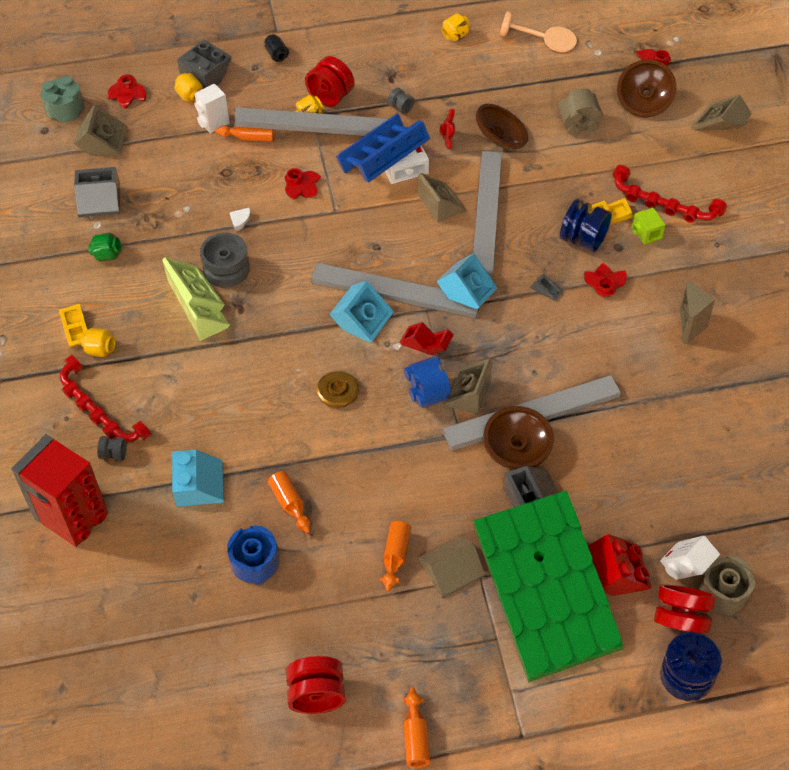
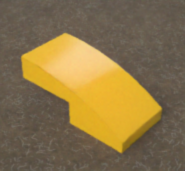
(619, 209)
(73, 324)

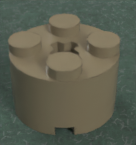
(580, 111)
(731, 582)

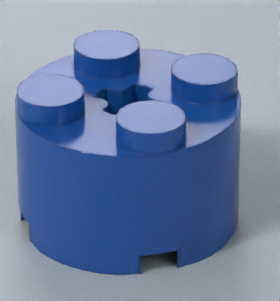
(427, 382)
(253, 554)

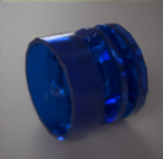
(583, 224)
(688, 679)

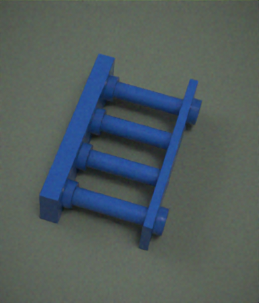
(383, 147)

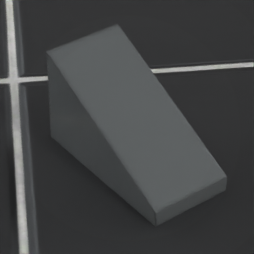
(546, 287)

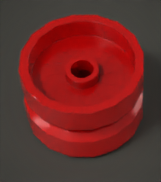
(330, 81)
(684, 608)
(315, 685)

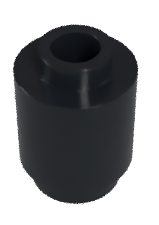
(276, 48)

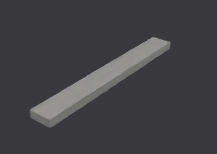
(306, 121)
(487, 209)
(391, 289)
(549, 406)

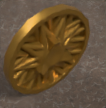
(337, 389)

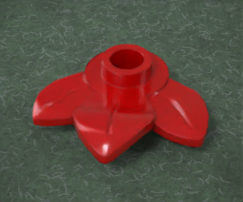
(659, 55)
(126, 92)
(447, 128)
(301, 183)
(605, 280)

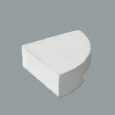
(240, 218)

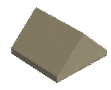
(438, 198)
(694, 311)
(470, 386)
(452, 566)

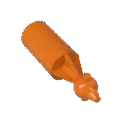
(247, 133)
(289, 499)
(395, 552)
(415, 732)

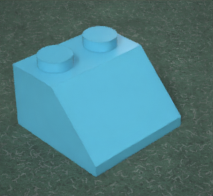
(467, 282)
(362, 311)
(196, 478)

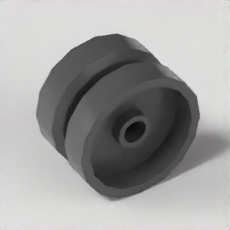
(224, 259)

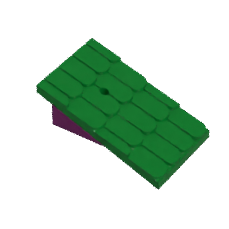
(548, 585)

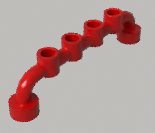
(691, 212)
(97, 414)

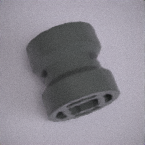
(402, 101)
(112, 448)

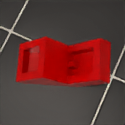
(424, 340)

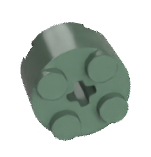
(62, 99)

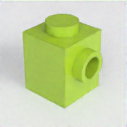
(648, 226)

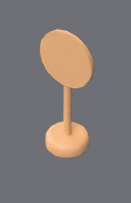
(556, 38)

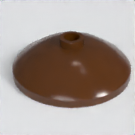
(649, 76)
(501, 126)
(521, 427)

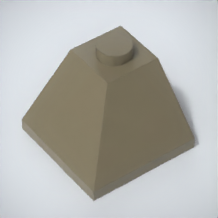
(724, 115)
(101, 133)

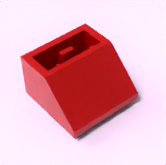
(619, 565)

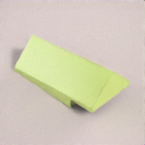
(196, 297)

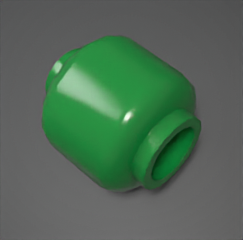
(105, 247)

